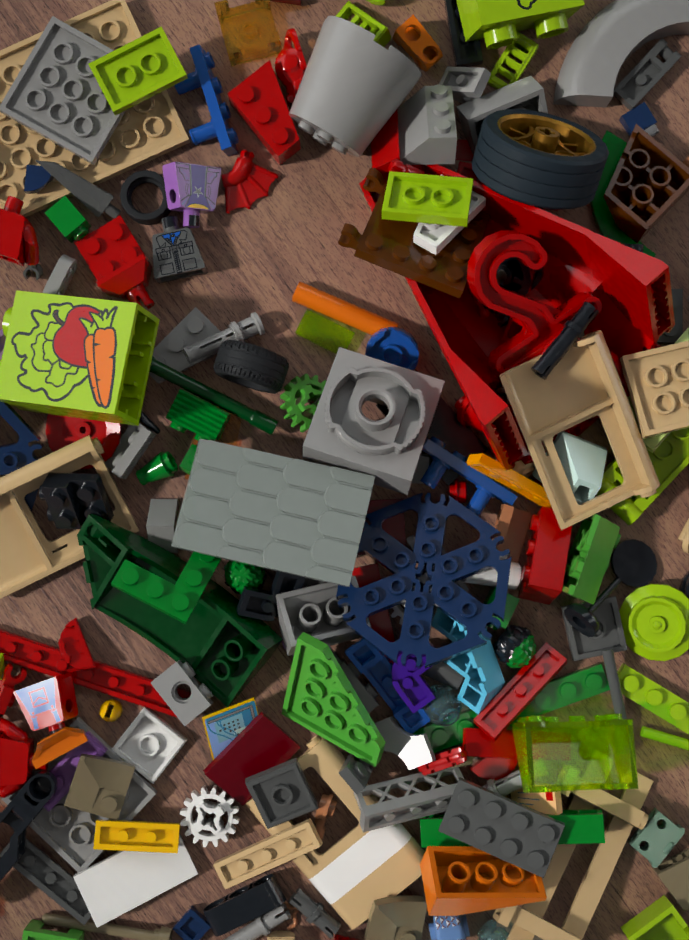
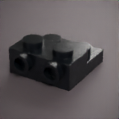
(73, 498)

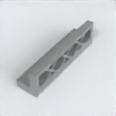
(408, 807)

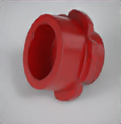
(459, 491)

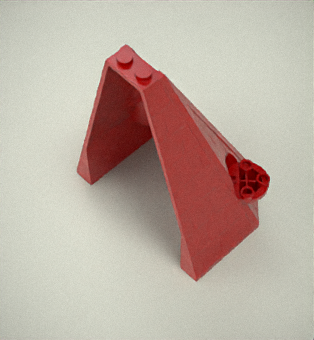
(628, 283)

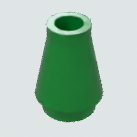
(158, 468)

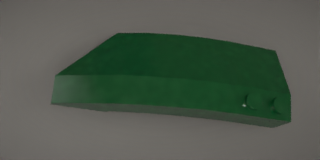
(215, 642)

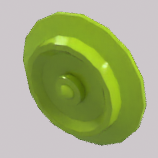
(656, 622)

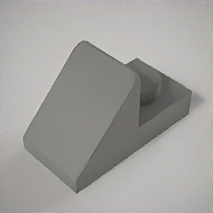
(466, 82)

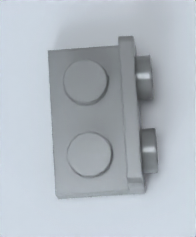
(130, 450)

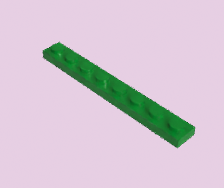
(556, 694)

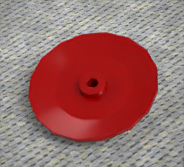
(67, 430)

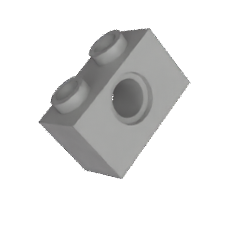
(184, 708)

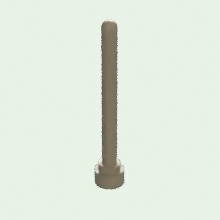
(164, 933)

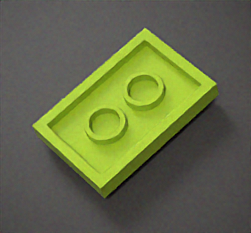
(138, 70)
(427, 199)

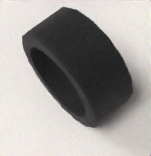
(126, 193)

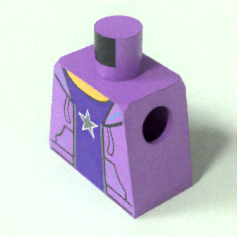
(191, 190)

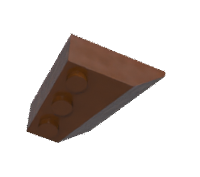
(644, 185)

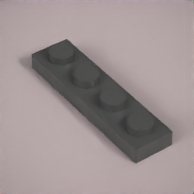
(51, 880)

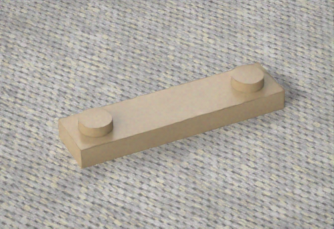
(268, 853)

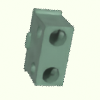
(658, 838)

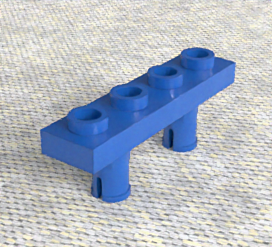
(219, 111)
(457, 462)

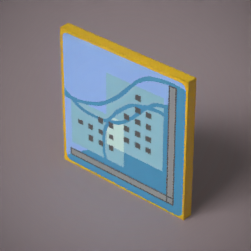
(227, 724)

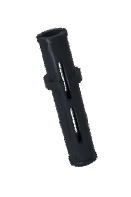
(559, 347)

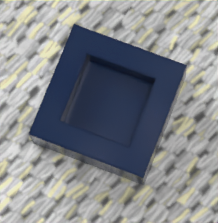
(191, 925)

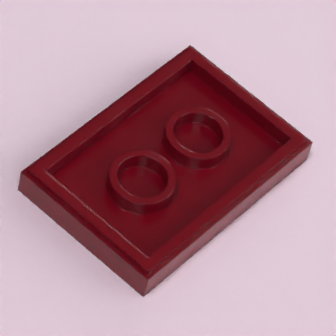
(251, 752)

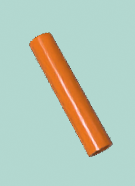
(340, 309)

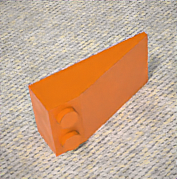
(472, 881)

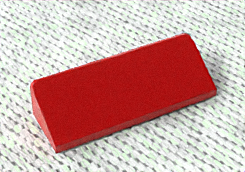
(386, 145)

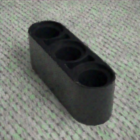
(244, 905)

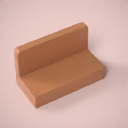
(513, 527)

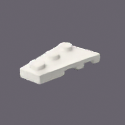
(436, 236)

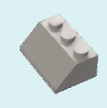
(522, 94)
(428, 127)
(315, 613)

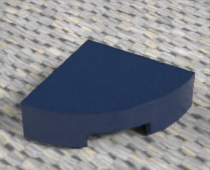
(36, 179)

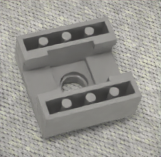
(380, 448)

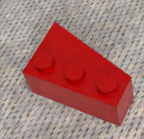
(265, 112)
(546, 558)

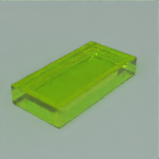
(324, 332)

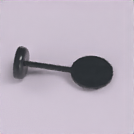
(632, 565)

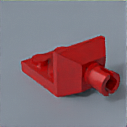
(117, 262)

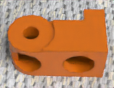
(418, 43)

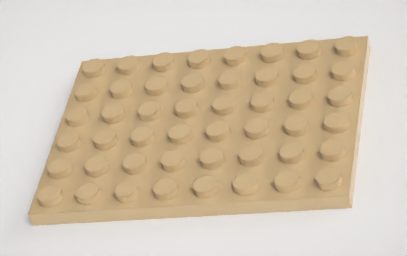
(141, 135)

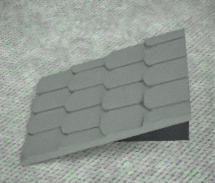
(273, 512)

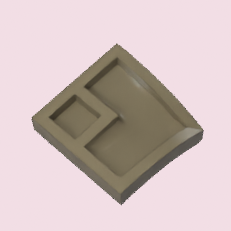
(100, 786)
(397, 918)

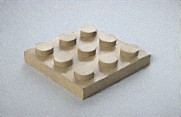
(659, 388)

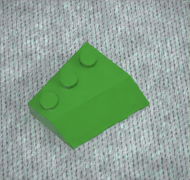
(590, 557)

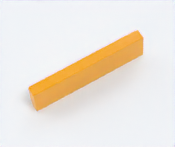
(509, 478)

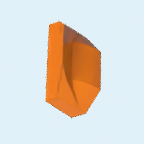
(58, 744)

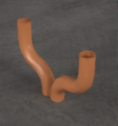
(293, 915)

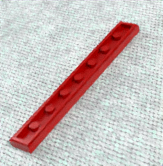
(104, 679)

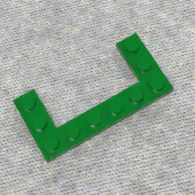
(177, 599)

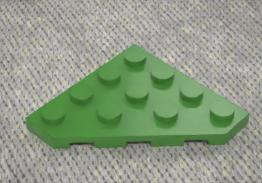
(327, 704)

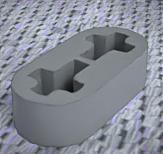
(61, 275)

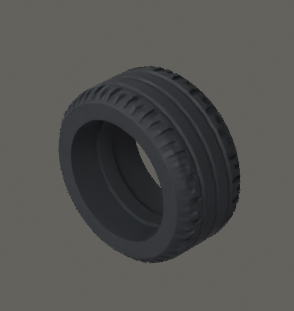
(251, 366)

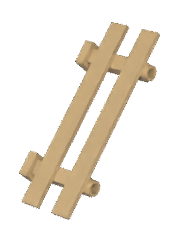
(625, 814)

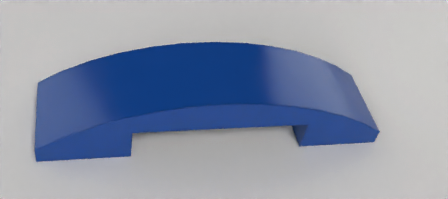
(378, 671)

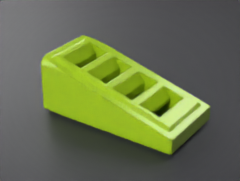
(382, 32)
(526, 45)

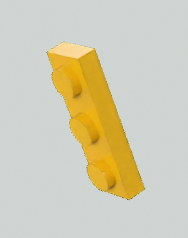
(136, 836)

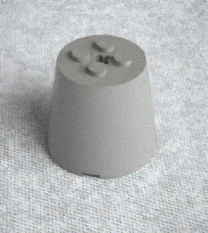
(351, 87)

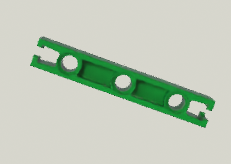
(580, 827)

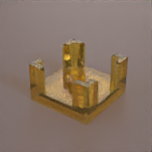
(248, 31)

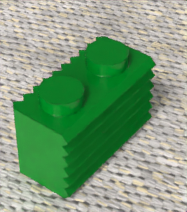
(197, 416)

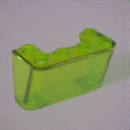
(575, 753)

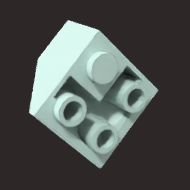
(582, 465)

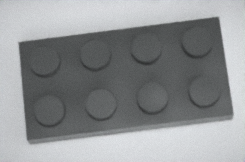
(501, 827)

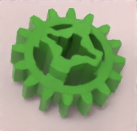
(297, 394)

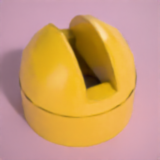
(116, 711)

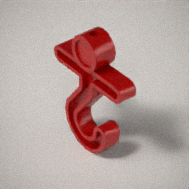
(540, 321)

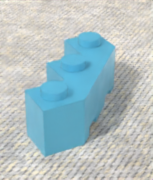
(478, 666)

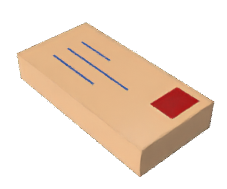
(543, 802)

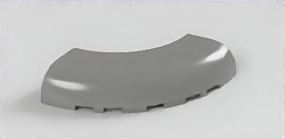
(608, 41)

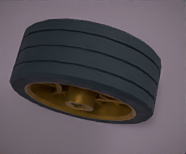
(539, 159)

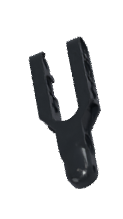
(22, 812)

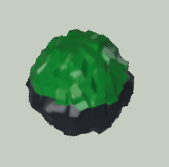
(240, 575)
(515, 646)

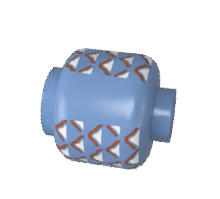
(449, 928)

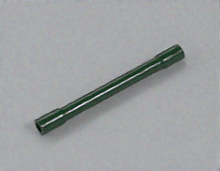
(254, 417)

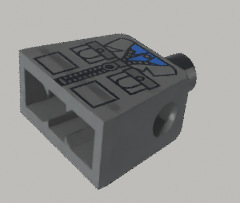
(176, 253)

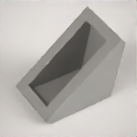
(162, 522)

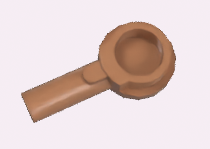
(325, 808)

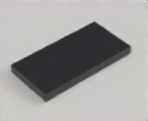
(452, 433)

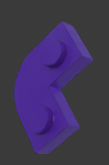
(410, 683)

